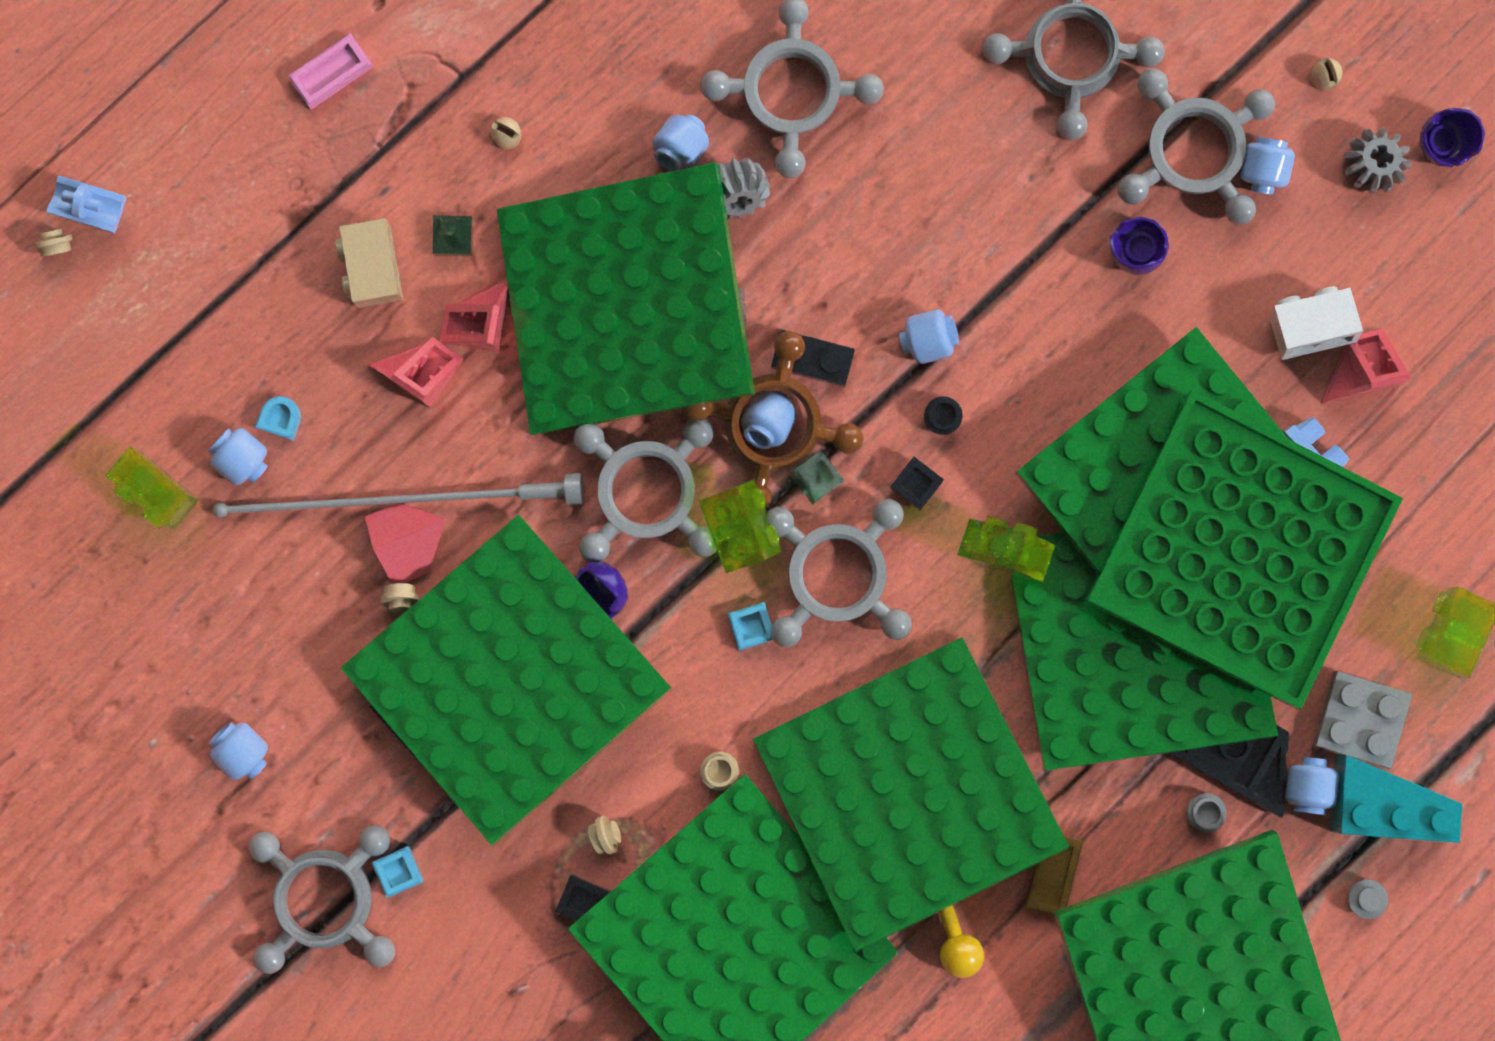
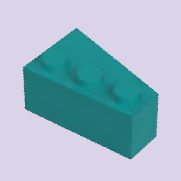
(1390, 806)

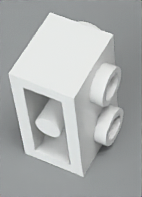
(1315, 322)

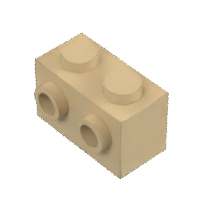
(369, 263)

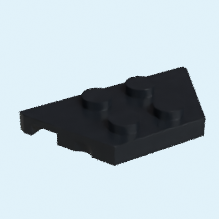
(1248, 768)

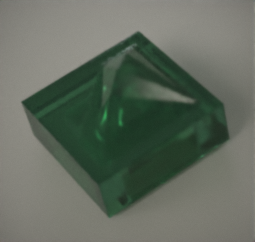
(452, 235)
(817, 477)

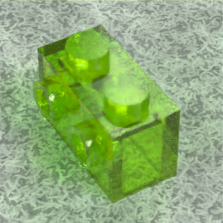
(151, 487)
(740, 526)
(1006, 549)
(1456, 632)

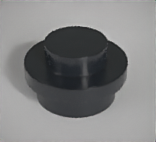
(943, 415)

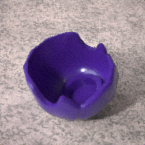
(1452, 137)
(1139, 245)
(604, 586)

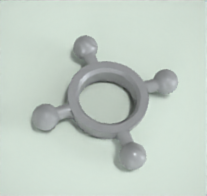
(793, 13)
(1257, 105)
(1072, 123)
(590, 439)
(894, 622)
(378, 950)

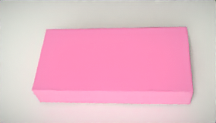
(330, 71)

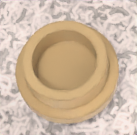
(53, 243)
(399, 597)
(719, 770)
(604, 835)

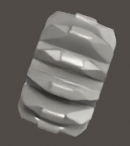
(1387, 152)
(743, 187)

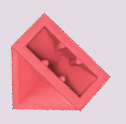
(477, 320)
(1366, 368)
(421, 370)
(404, 540)

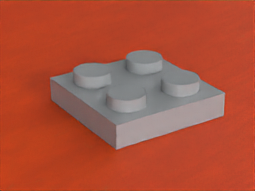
(1362, 719)

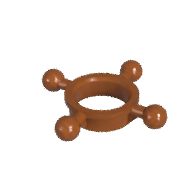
(846, 438)

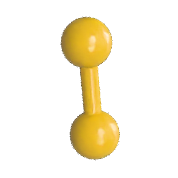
(960, 953)

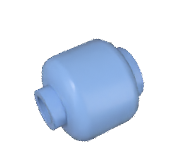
(680, 142)
(1267, 165)
(929, 336)
(768, 419)
(238, 456)
(238, 751)
(1312, 786)

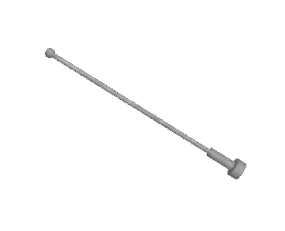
(570, 489)

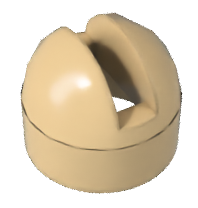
(1319, 74)
(502, 140)

